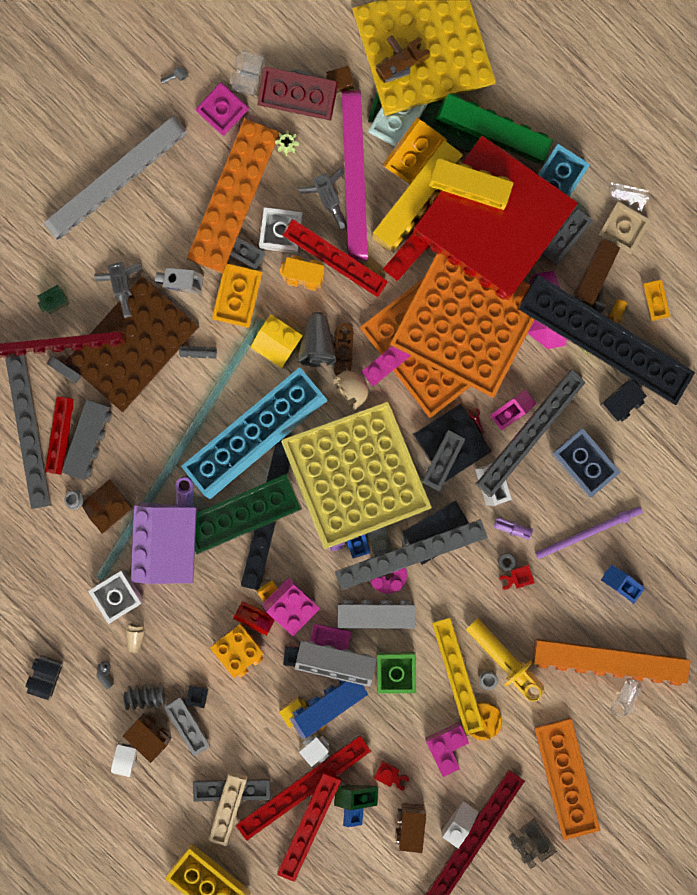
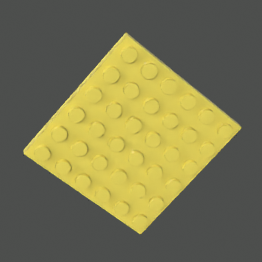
(356, 475)

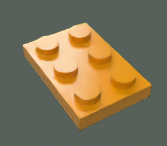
(413, 151)
(237, 295)

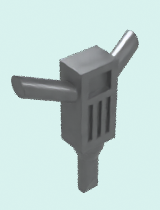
(324, 187)
(119, 281)

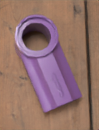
(184, 497)

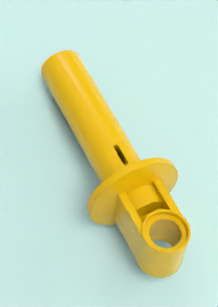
(517, 672)

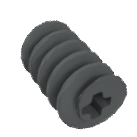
(144, 697)

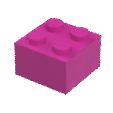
(290, 606)

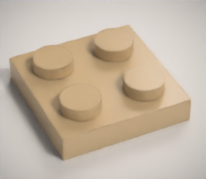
(624, 227)

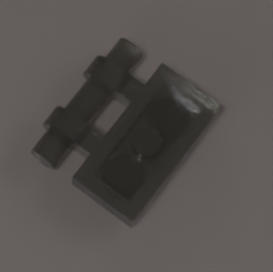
(536, 839)

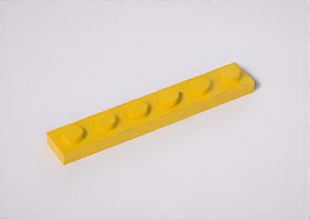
(458, 676)

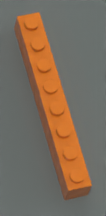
(611, 661)

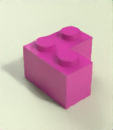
(442, 747)

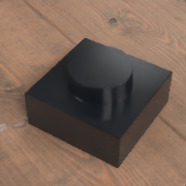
(290, 656)
(197, 696)

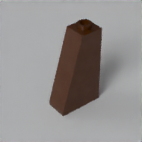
(596, 272)

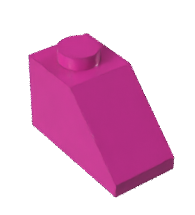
(513, 409)

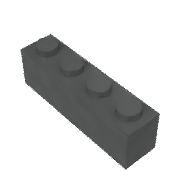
(86, 440)

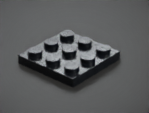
(460, 423)

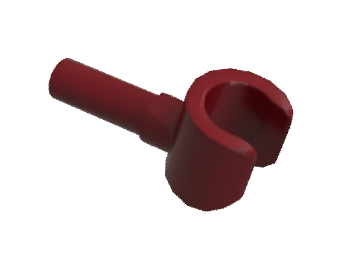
(477, 421)

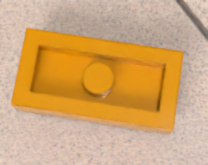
(656, 300)

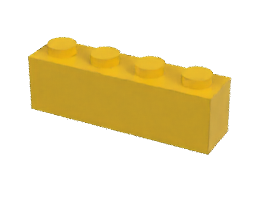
(471, 183)

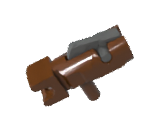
(402, 59)

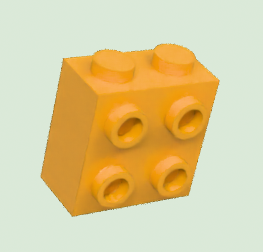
(297, 271)
(238, 651)

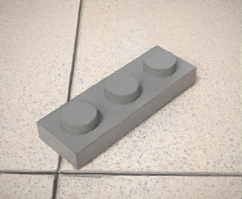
(187, 726)

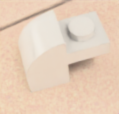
(124, 760)

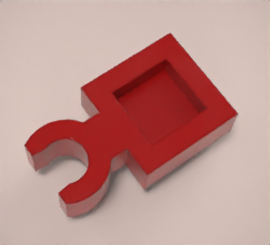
(520, 577)
(388, 775)

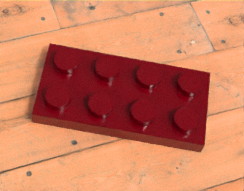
(297, 93)

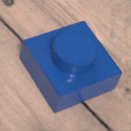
(353, 817)

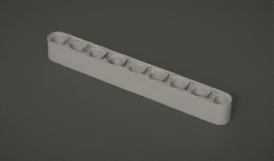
(115, 178)

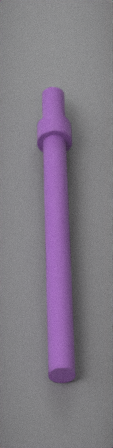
(622, 517)

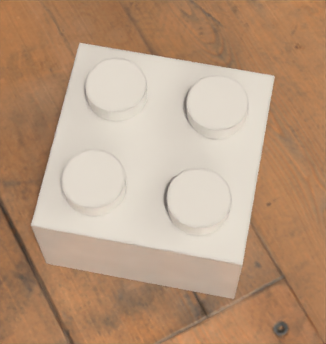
(273, 225)
(116, 596)

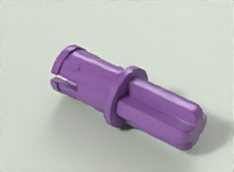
(513, 528)

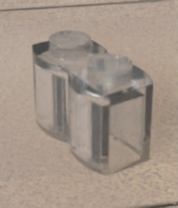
(248, 72)

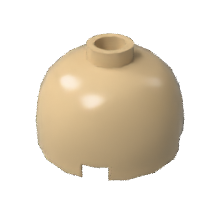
(352, 388)

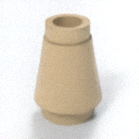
(134, 636)

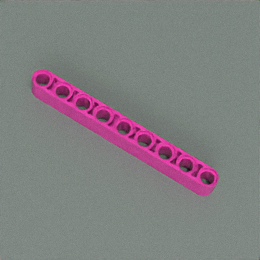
(354, 175)

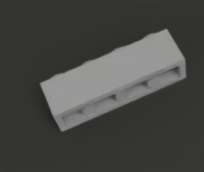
(376, 614)
(335, 663)

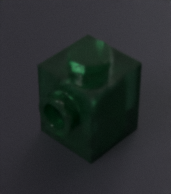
(52, 299)

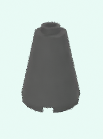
(317, 342)

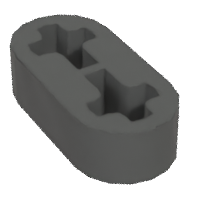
(63, 369)

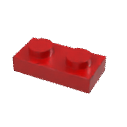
(254, 618)

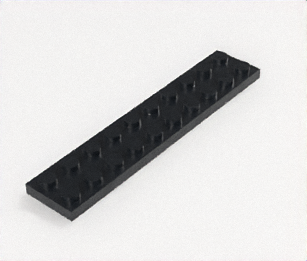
(605, 340)

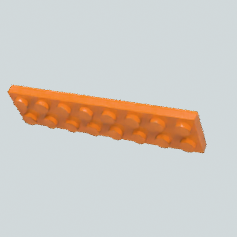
(233, 196)

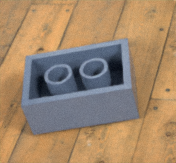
(585, 462)

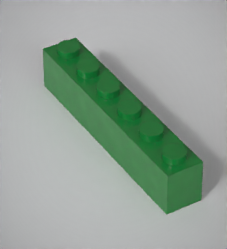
(498, 130)

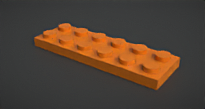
(567, 779)

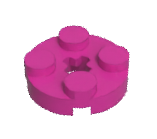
(393, 584)

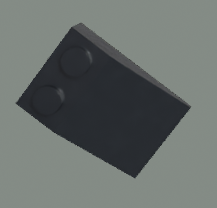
(441, 520)

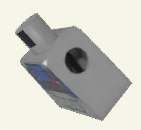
(180, 280)

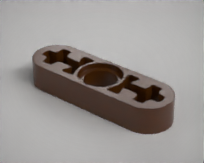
(338, 345)

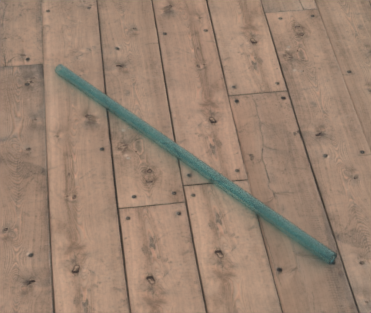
(183, 444)

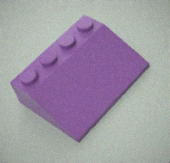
(163, 543)

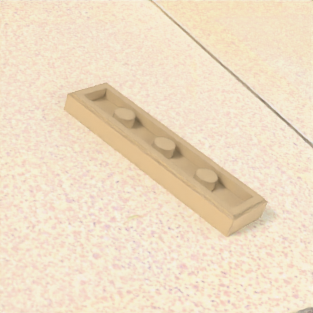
(227, 808)

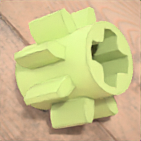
(283, 138)

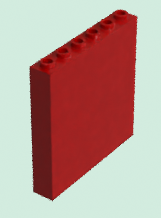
(494, 242)

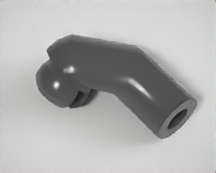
(103, 674)

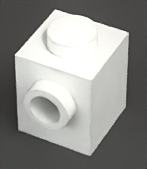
(314, 749)

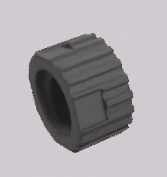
(500, 562)

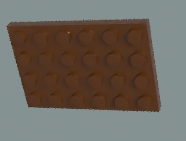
(152, 339)

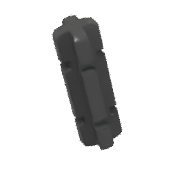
(198, 352)

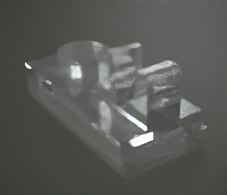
(628, 193)

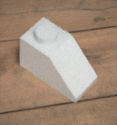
(459, 824)

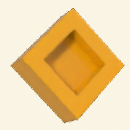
(267, 590)

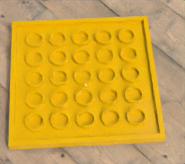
(446, 28)

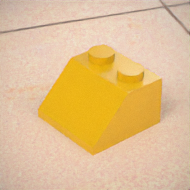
(276, 341)

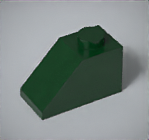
(356, 796)

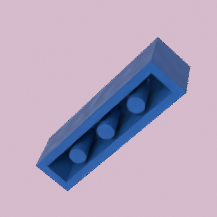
(327, 707)

